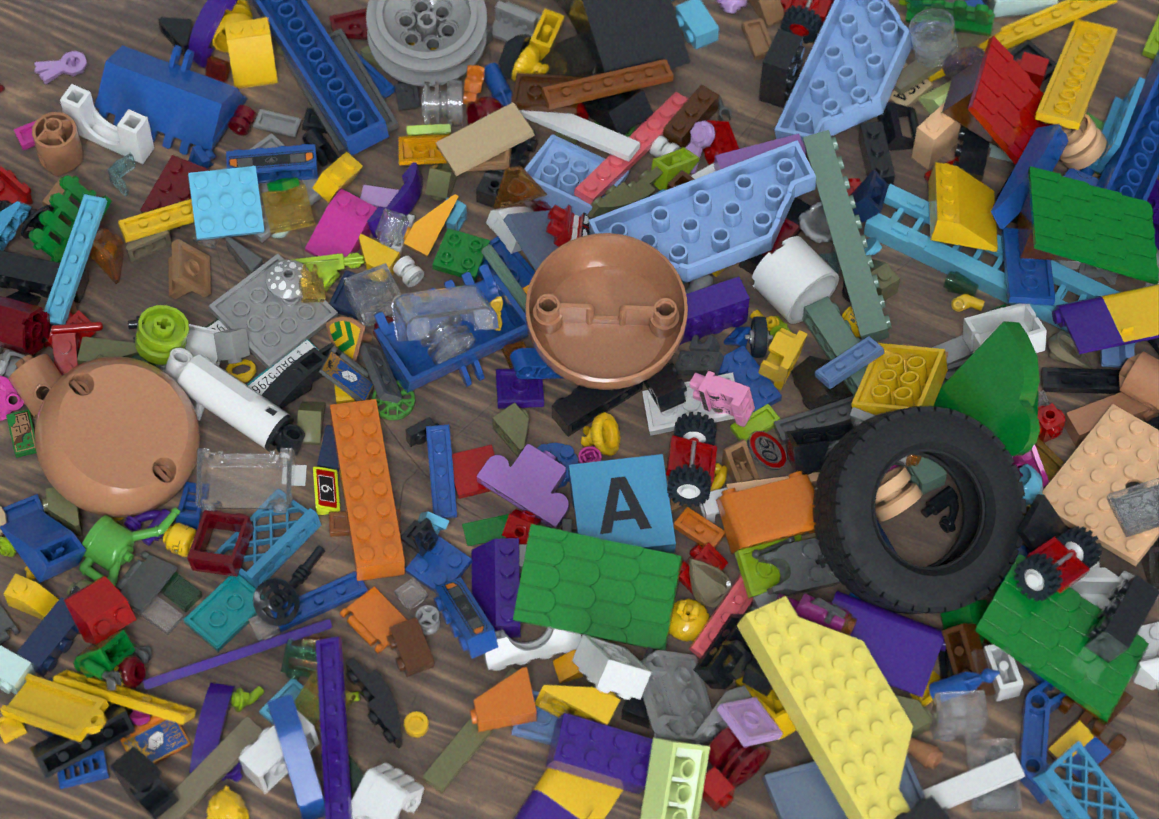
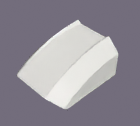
(496, 223)

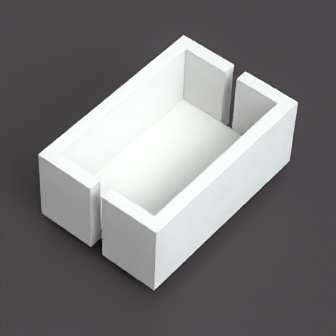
(981, 326)

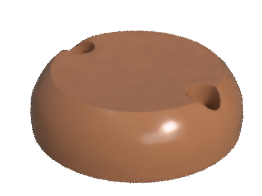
(606, 311)
(117, 436)

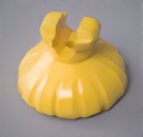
(529, 63)
(602, 434)
(685, 626)

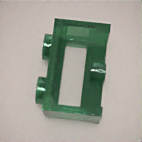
(307, 653)

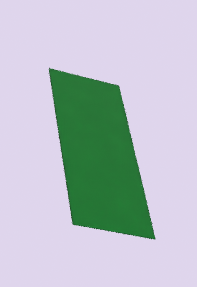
(484, 530)

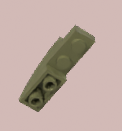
(625, 194)

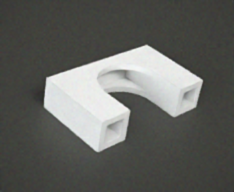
(129, 136)

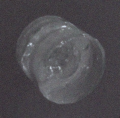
(933, 36)
(443, 103)
(447, 338)

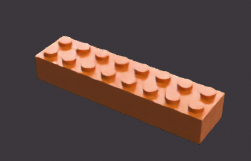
(367, 490)

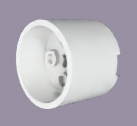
(794, 278)

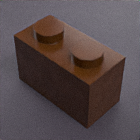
(410, 646)

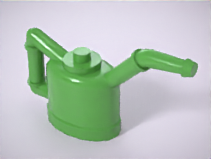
(112, 545)

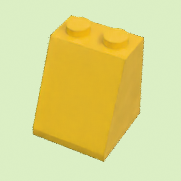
(251, 53)

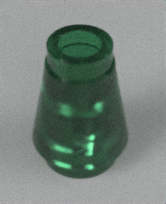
(959, 284)

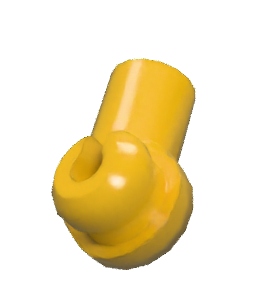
(967, 301)
(772, 321)
(720, 478)

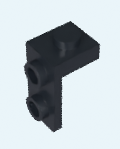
(420, 536)

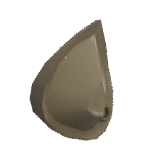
(1064, 350)
(708, 583)

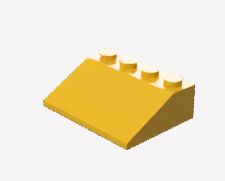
(961, 209)
(901, 379)

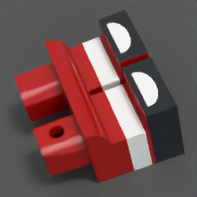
(566, 225)

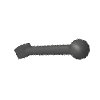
(756, 553)

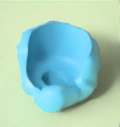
(1031, 482)

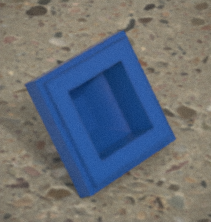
(737, 337)

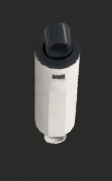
(234, 401)

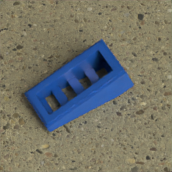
(187, 517)
(92, 776)

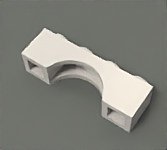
(521, 653)

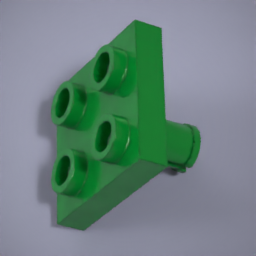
(460, 254)

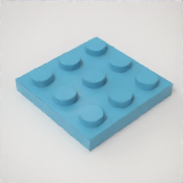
(226, 203)

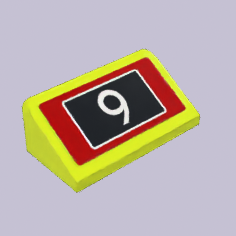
(326, 490)

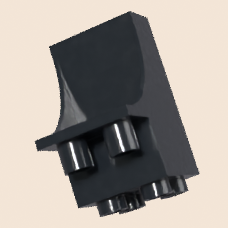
(628, 32)

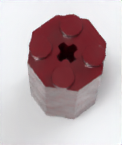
(22, 326)

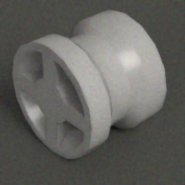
(429, 614)

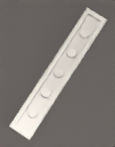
(586, 132)

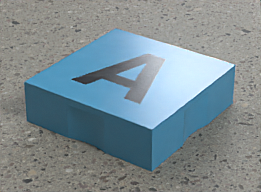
(624, 501)

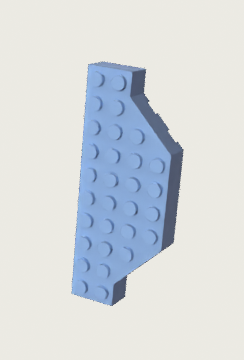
(847, 69)
(719, 215)

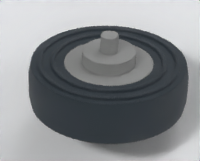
(758, 337)

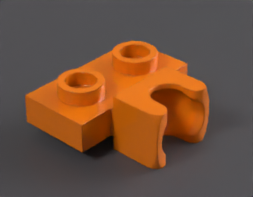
(473, 83)

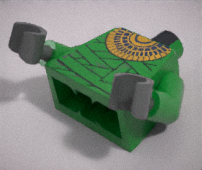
(106, 655)

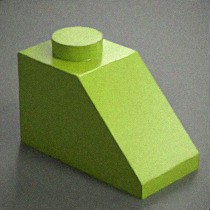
(672, 164)

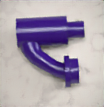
(157, 516)

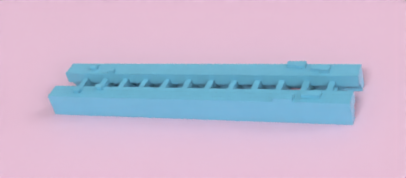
(946, 259)

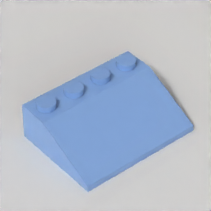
(560, 169)

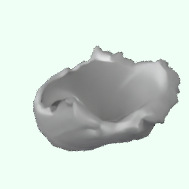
(814, 224)

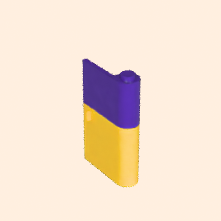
(1111, 319)
(568, 797)

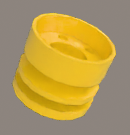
(240, 12)

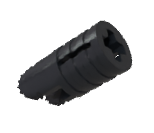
(323, 149)

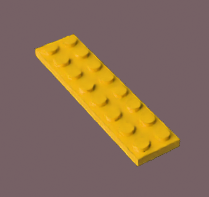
(1076, 74)

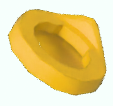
(243, 377)

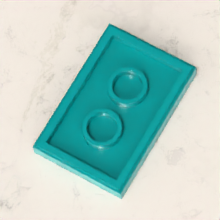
(223, 612)

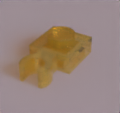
(311, 287)

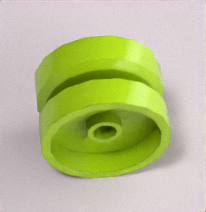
(159, 332)

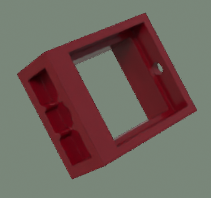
(219, 563)

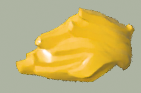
(227, 805)

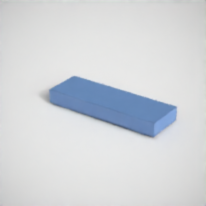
(849, 362)

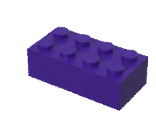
(716, 309)
(600, 753)

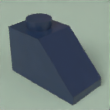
(870, 196)

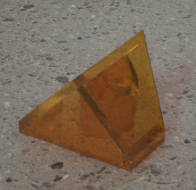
(517, 188)

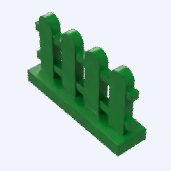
(967, 19)
(56, 225)

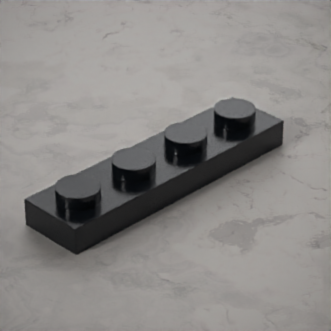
(1080, 380)

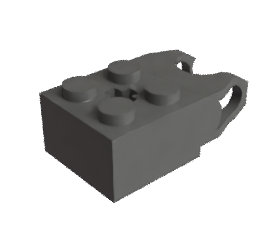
(800, 568)

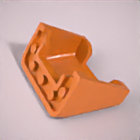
(767, 512)

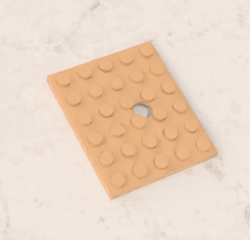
(1109, 458)

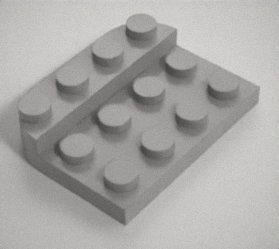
(676, 697)

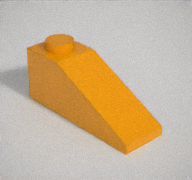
(424, 232)

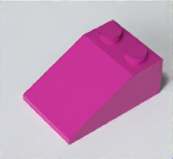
(341, 226)

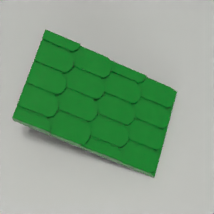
(1087, 225)
(597, 588)
(1052, 640)

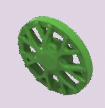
(396, 406)

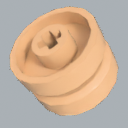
(1083, 145)
(895, 494)

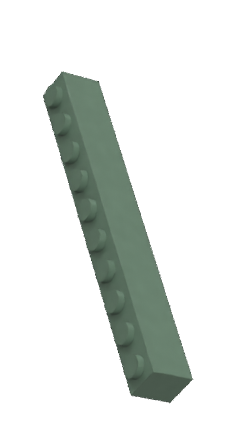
(846, 237)
(835, 338)

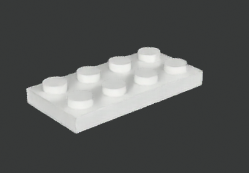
(665, 421)

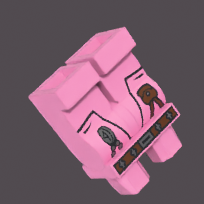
(723, 396)

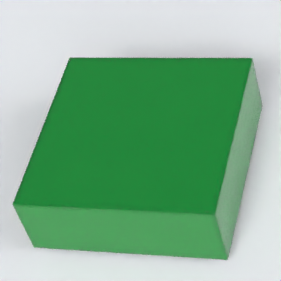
(283, 184)

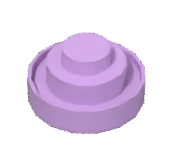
(732, 5)

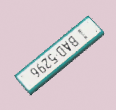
(264, 379)

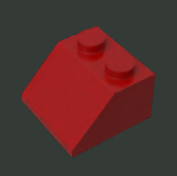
(99, 610)

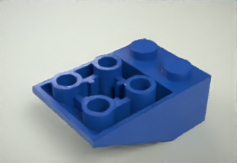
(44, 544)

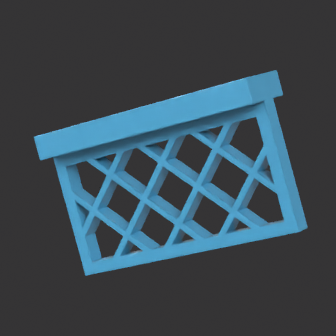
(1117, 123)
(280, 547)
(1062, 796)

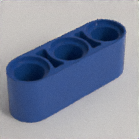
(530, 365)

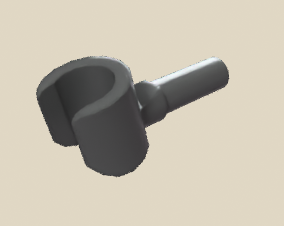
(723, 110)

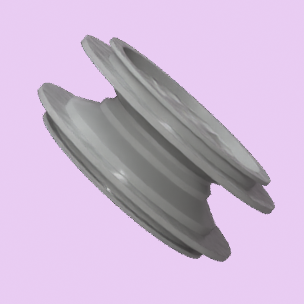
(417, 63)

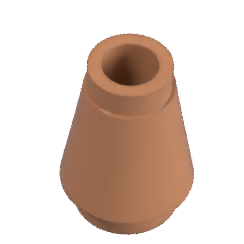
(925, 753)

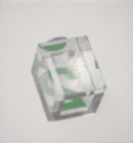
(391, 228)

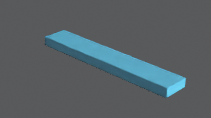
(74, 258)

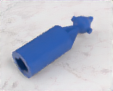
(497, 84)
(963, 682)

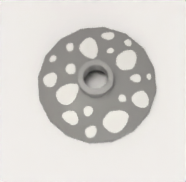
(281, 286)

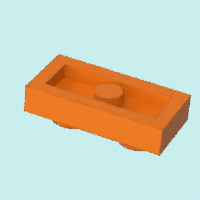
(698, 528)

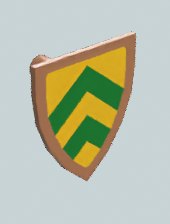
(347, 335)

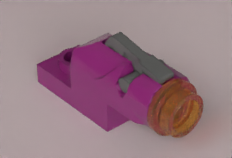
(823, 613)

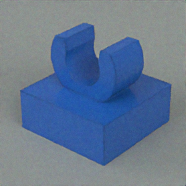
(200, 157)

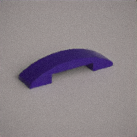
(205, 28)
(404, 199)
(211, 722)

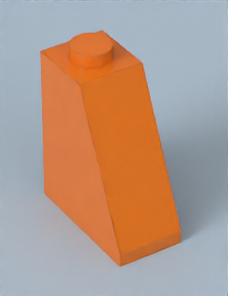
(505, 703)

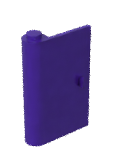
(899, 645)

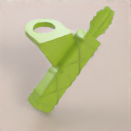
(330, 264)

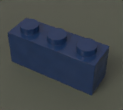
(50, 639)

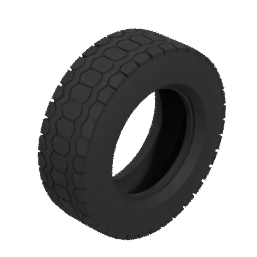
(989, 505)

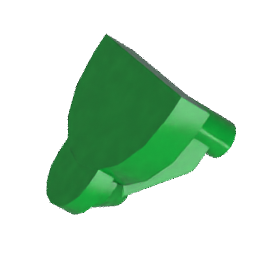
(999, 388)

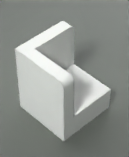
(710, 508)

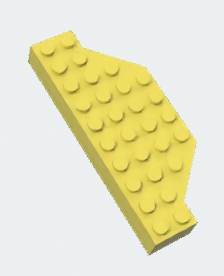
(836, 706)

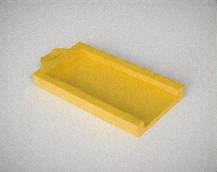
(57, 708)

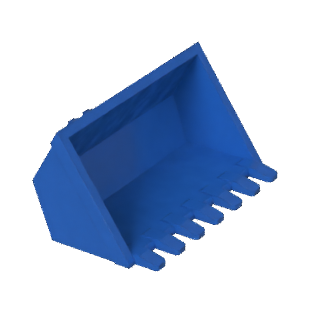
(170, 97)
(413, 365)

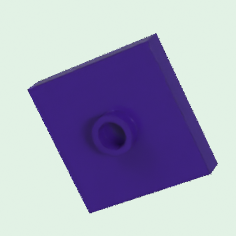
(523, 392)

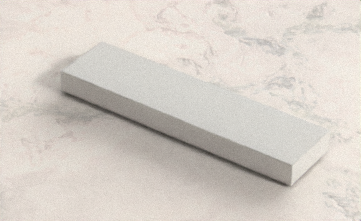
(976, 782)

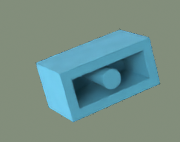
(696, 23)

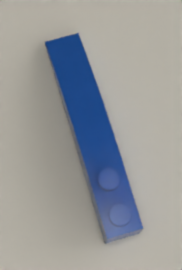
(1042, 153)

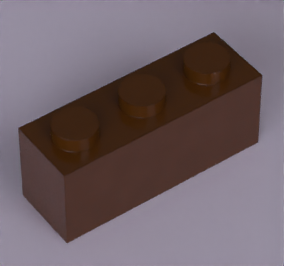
(698, 108)
(967, 653)

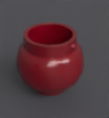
(481, 108)

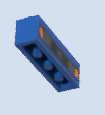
(277, 162)
(465, 618)

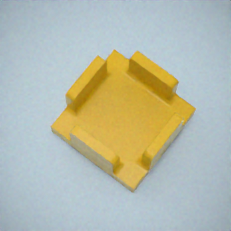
(783, 355)

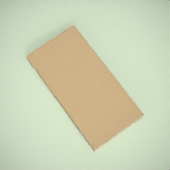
(484, 139)

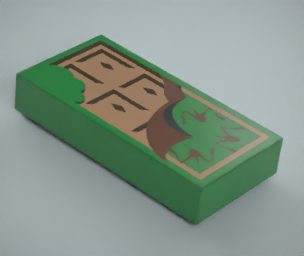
(22, 433)

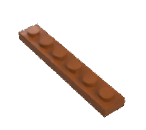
(607, 84)

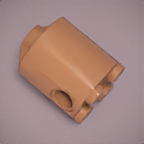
(57, 143)
(1141, 379)
(34, 380)

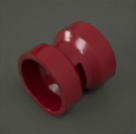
(241, 121)

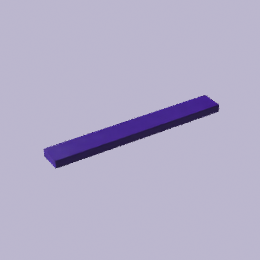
(236, 654)
(333, 729)

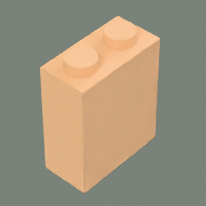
(935, 138)

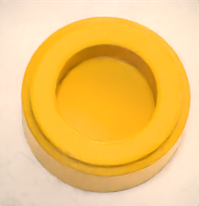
(416, 724)

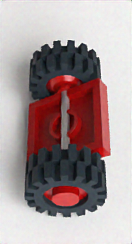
(805, 17)

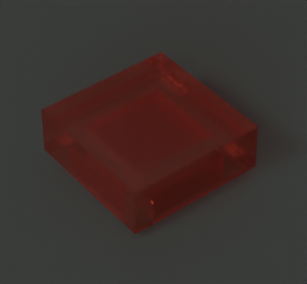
(217, 69)

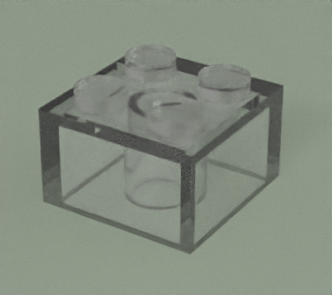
(371, 293)
(959, 715)

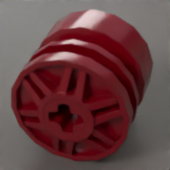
(739, 761)

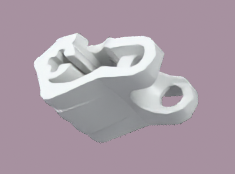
(385, 793)

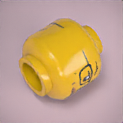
(179, 539)

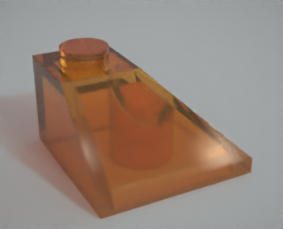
(108, 253)

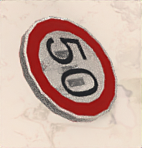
(767, 450)

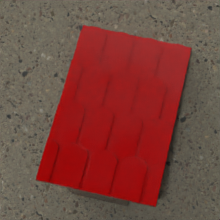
(996, 100)

